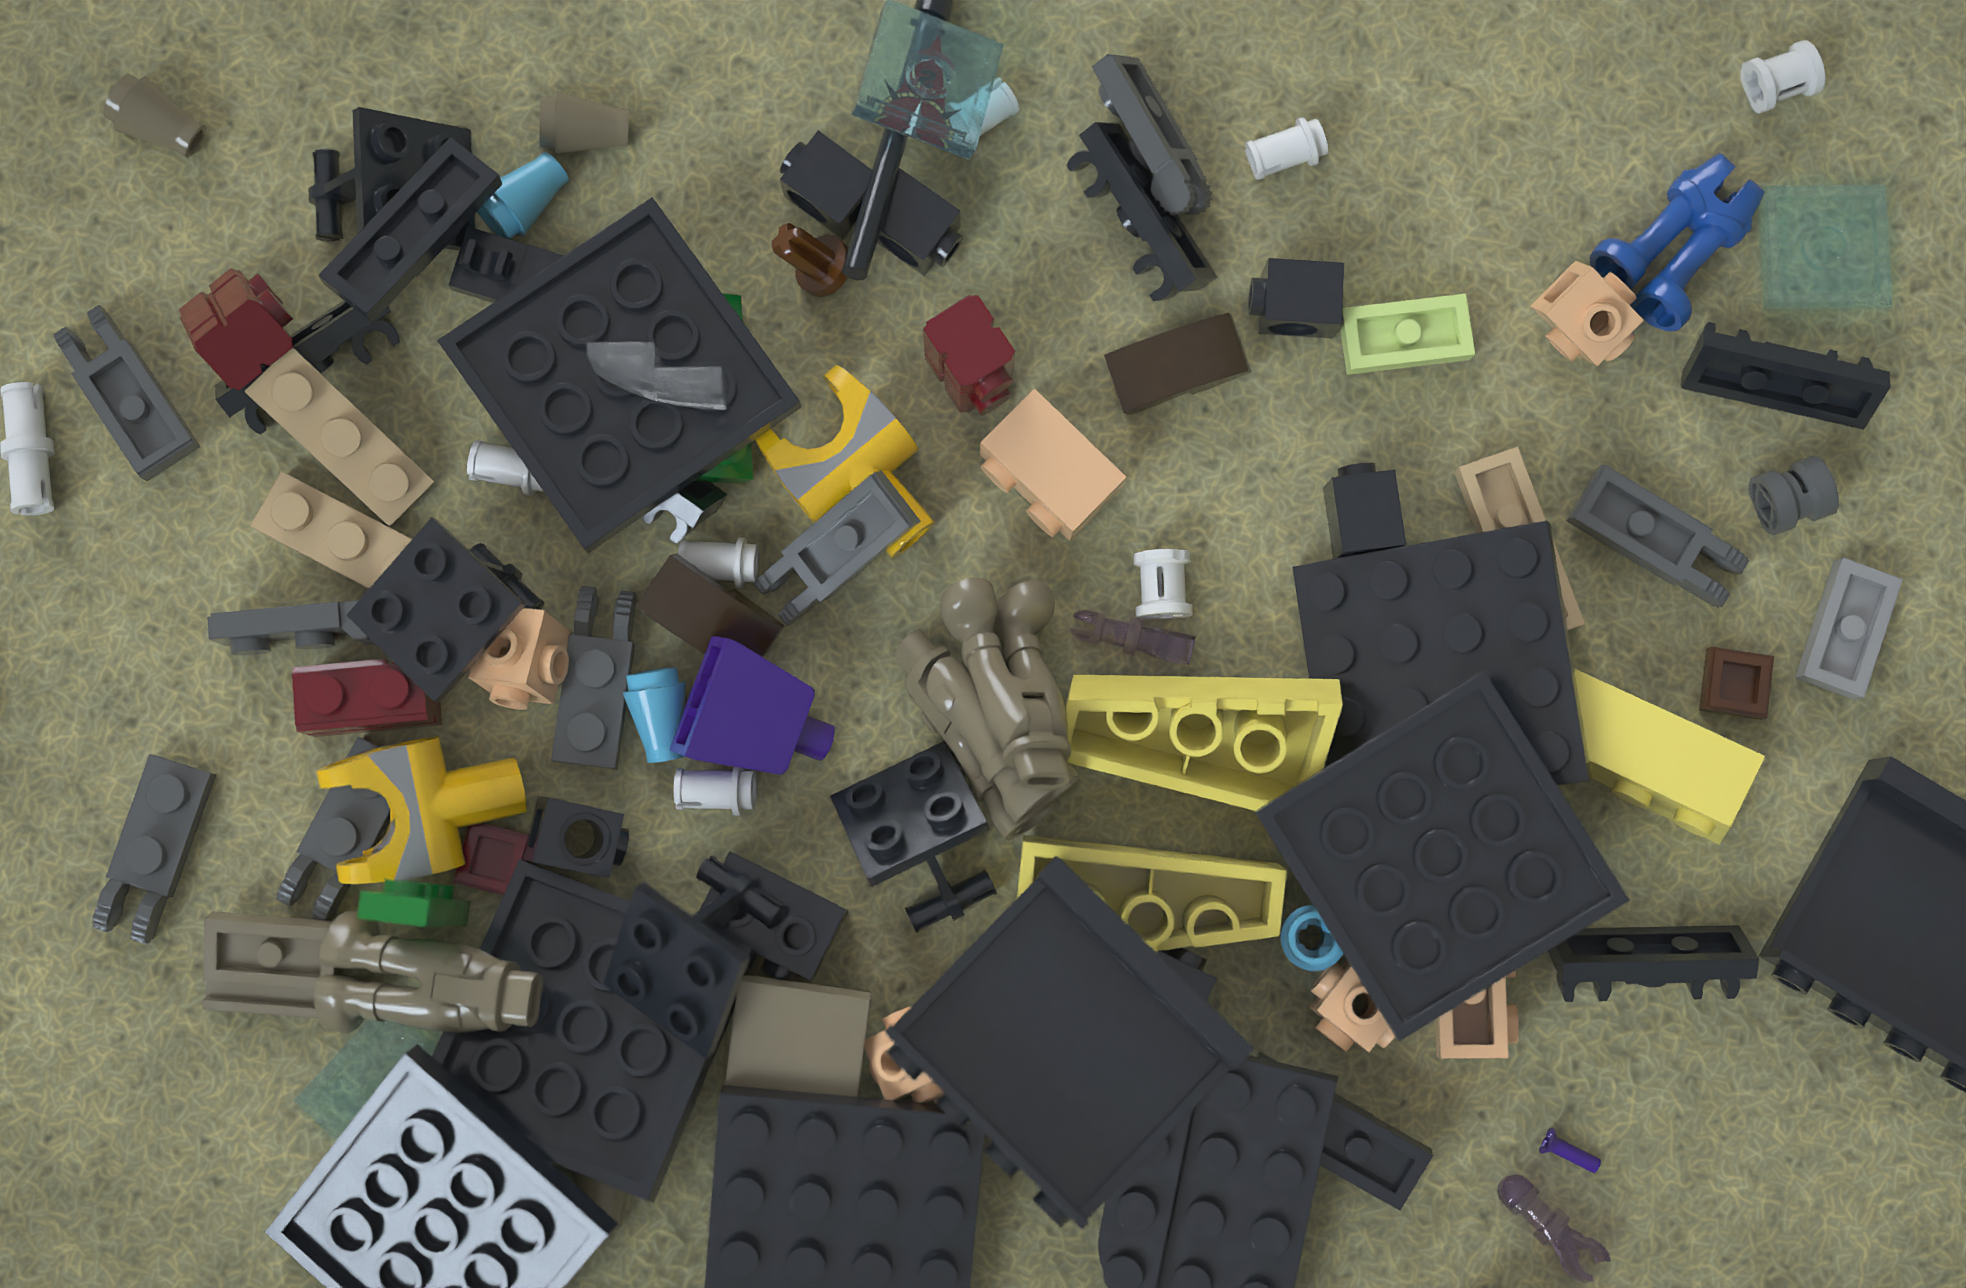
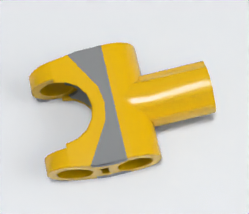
(866, 444)
(424, 806)

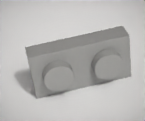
(1848, 628)

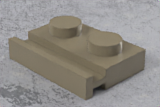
(263, 963)

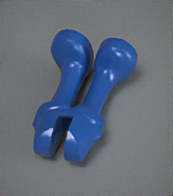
(1713, 226)

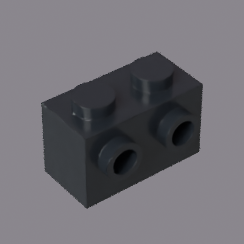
(800, 938)

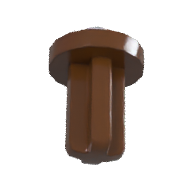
(816, 259)

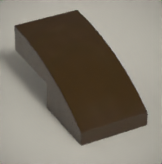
(1177, 363)
(699, 608)

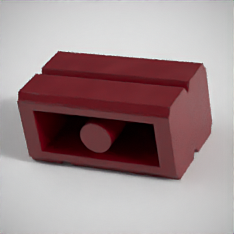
(237, 327)
(970, 356)
(359, 699)

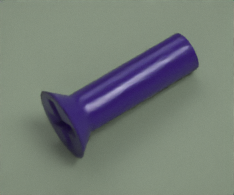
(1569, 1152)

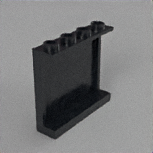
(1886, 917)
(1066, 1044)

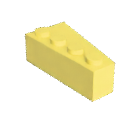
(1204, 734)
(1664, 760)
(1170, 894)

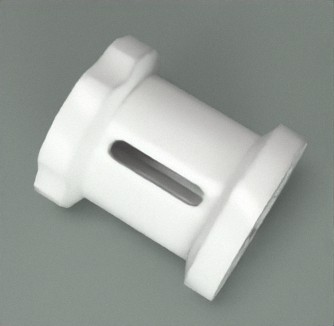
(1783, 76)
(1171, 564)

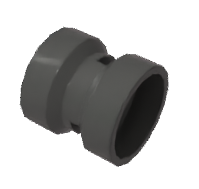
(1797, 494)

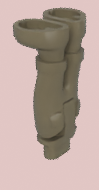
(1011, 676)
(953, 710)
(457, 992)

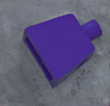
(748, 713)

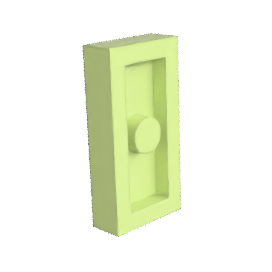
(1406, 334)

